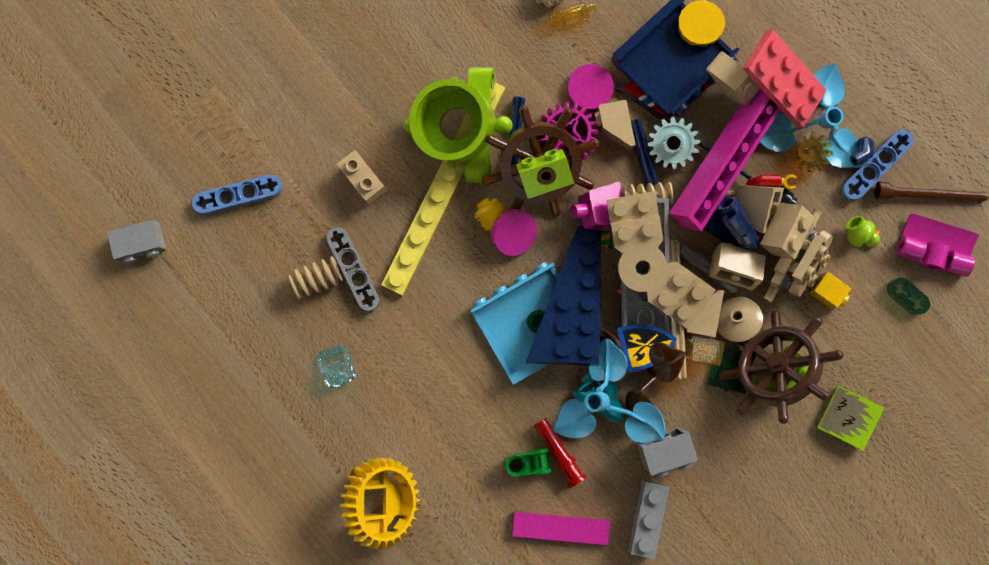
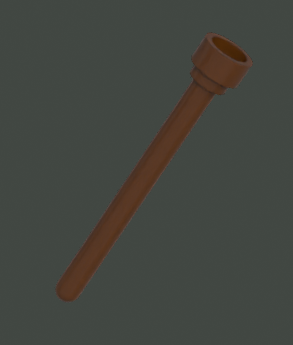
(885, 191)

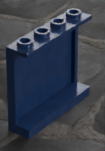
(665, 64)

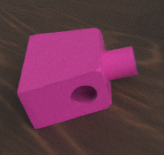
(594, 208)

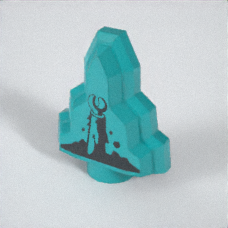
(589, 385)

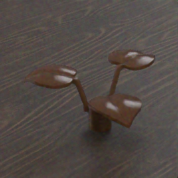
(666, 366)

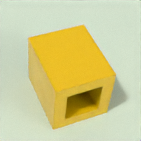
(830, 291)

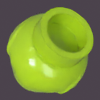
(861, 232)

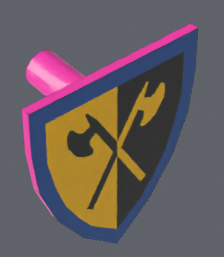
(637, 342)

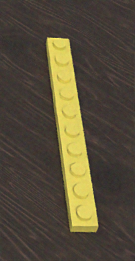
(430, 214)

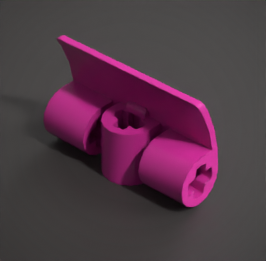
(937, 245)

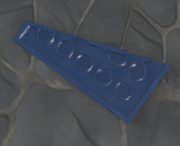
(572, 317)

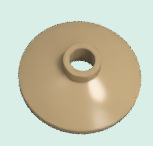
(742, 329)

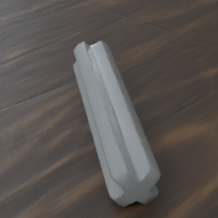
(703, 264)

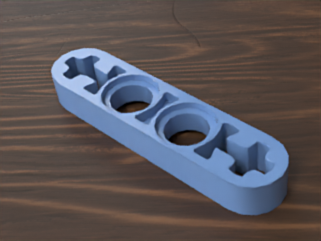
(876, 165)
(237, 194)

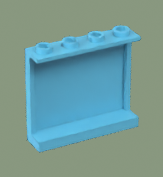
(505, 319)

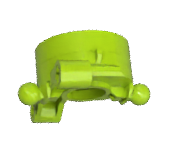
(473, 97)

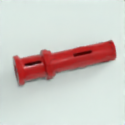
(565, 462)

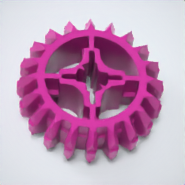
(578, 117)

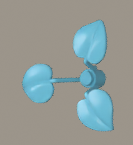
(844, 143)
(576, 419)

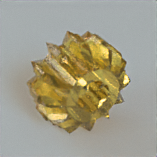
(803, 155)

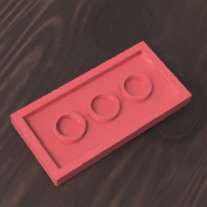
(784, 78)

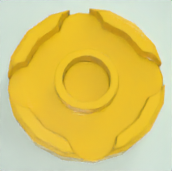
(701, 23)

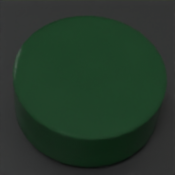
(534, 320)

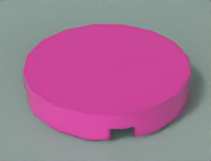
(590, 86)
(513, 232)

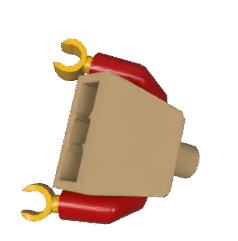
(761, 199)

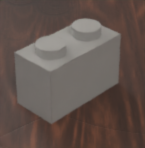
(136, 241)

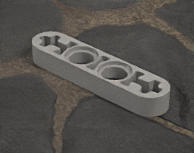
(350, 270)

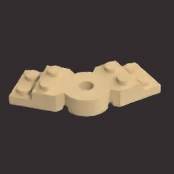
(667, 284)

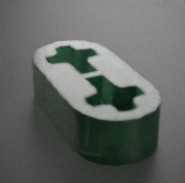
(912, 292)

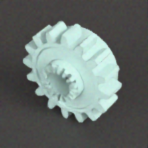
(686, 146)

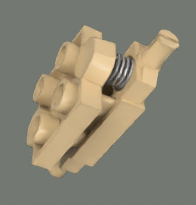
(805, 267)

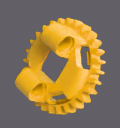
(397, 500)

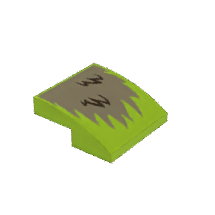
(850, 418)

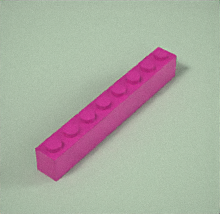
(724, 162)

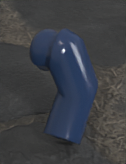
(866, 151)

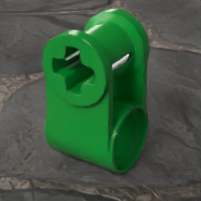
(530, 463)

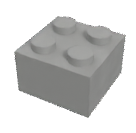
(669, 453)

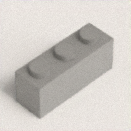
(648, 519)

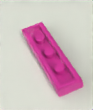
(561, 528)

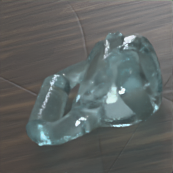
(339, 371)

